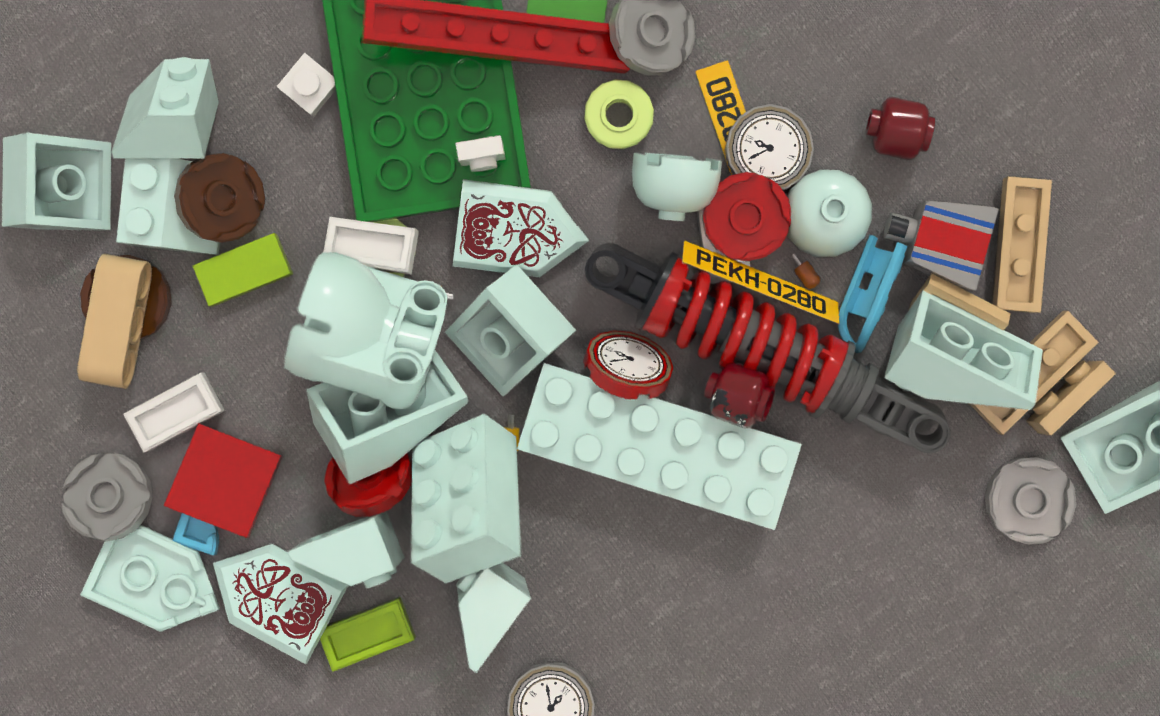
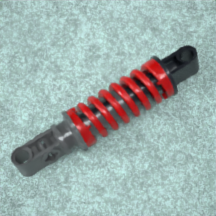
(765, 345)

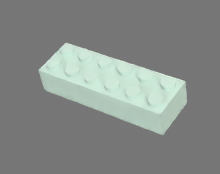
(659, 447)

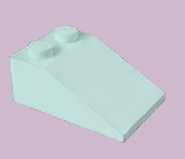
(962, 358)
(372, 436)
(1120, 450)

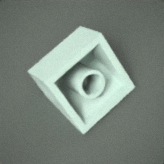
(169, 113)
(56, 183)
(149, 208)
(509, 330)
(353, 552)
(488, 607)

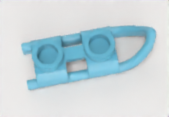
(870, 302)

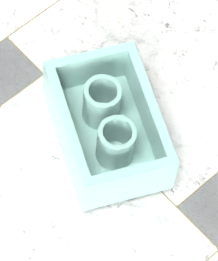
(465, 499)

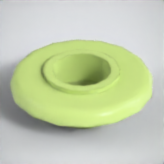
(622, 92)

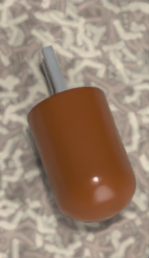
(806, 274)

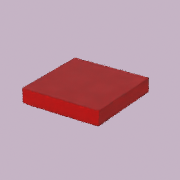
(223, 481)

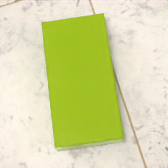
(242, 269)
(367, 634)

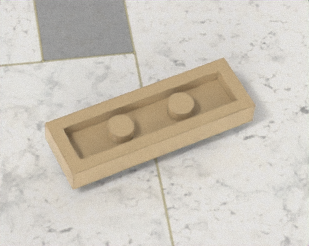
(1022, 244)
(1063, 346)

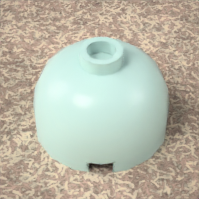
(675, 183)
(828, 213)

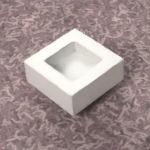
(308, 84)
(481, 153)

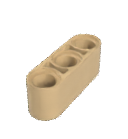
(114, 321)

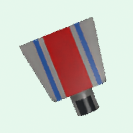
(945, 240)

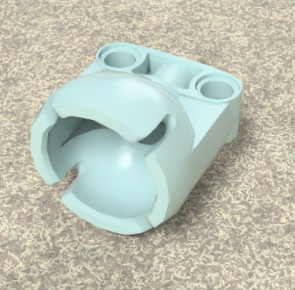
(366, 330)

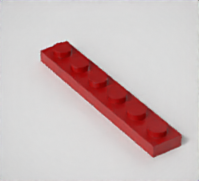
(490, 34)

